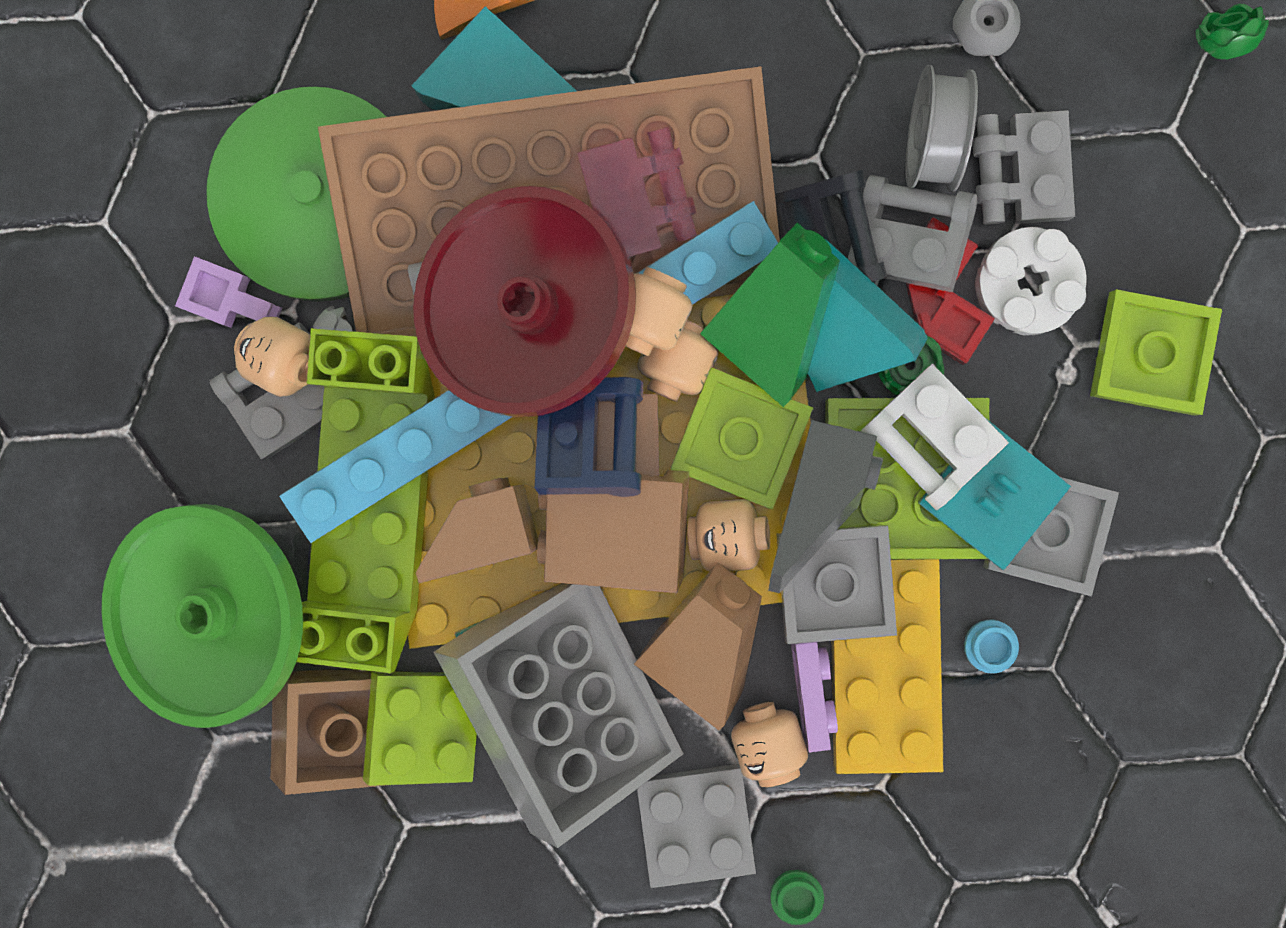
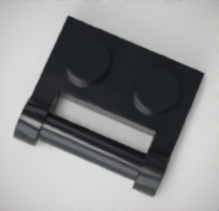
(811, 210)

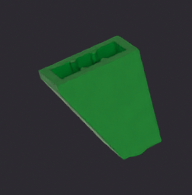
(778, 314)

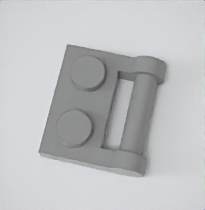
(916, 252)
(270, 420)

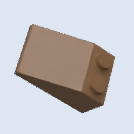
(320, 731)

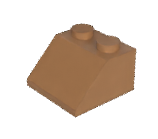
(482, 531)

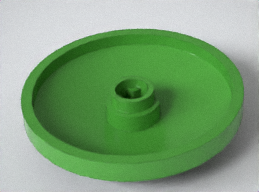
(274, 194)
(202, 615)

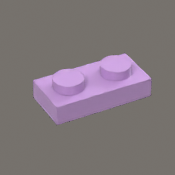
(816, 714)

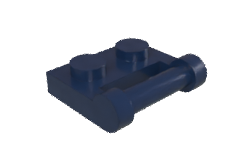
(569, 444)

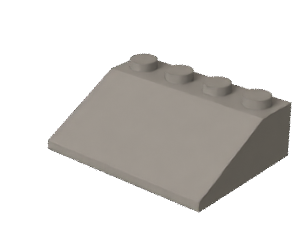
(560, 708)

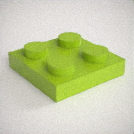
(1156, 352)
(741, 439)
(417, 731)

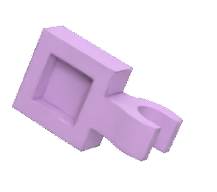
(220, 295)

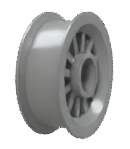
(941, 128)

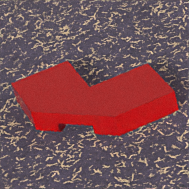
(948, 317)

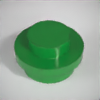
(797, 897)

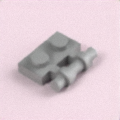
(1040, 167)

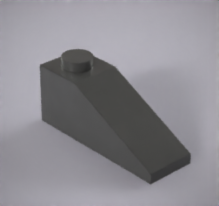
(826, 492)

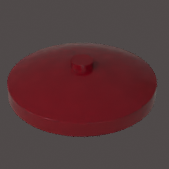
(524, 301)

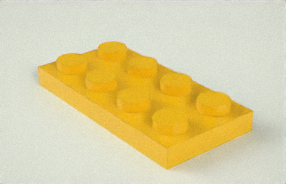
(892, 685)

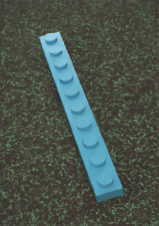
(451, 423)

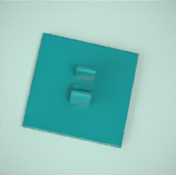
(1002, 503)

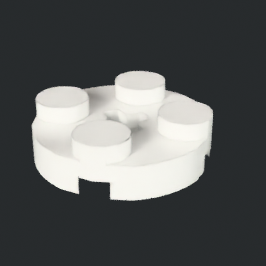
(1045, 253)

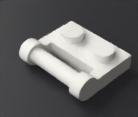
(947, 424)

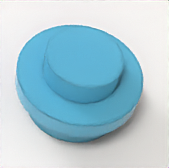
(991, 646)

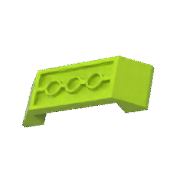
(366, 568)

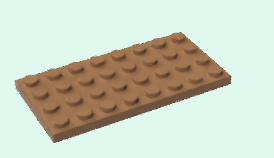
(412, 173)

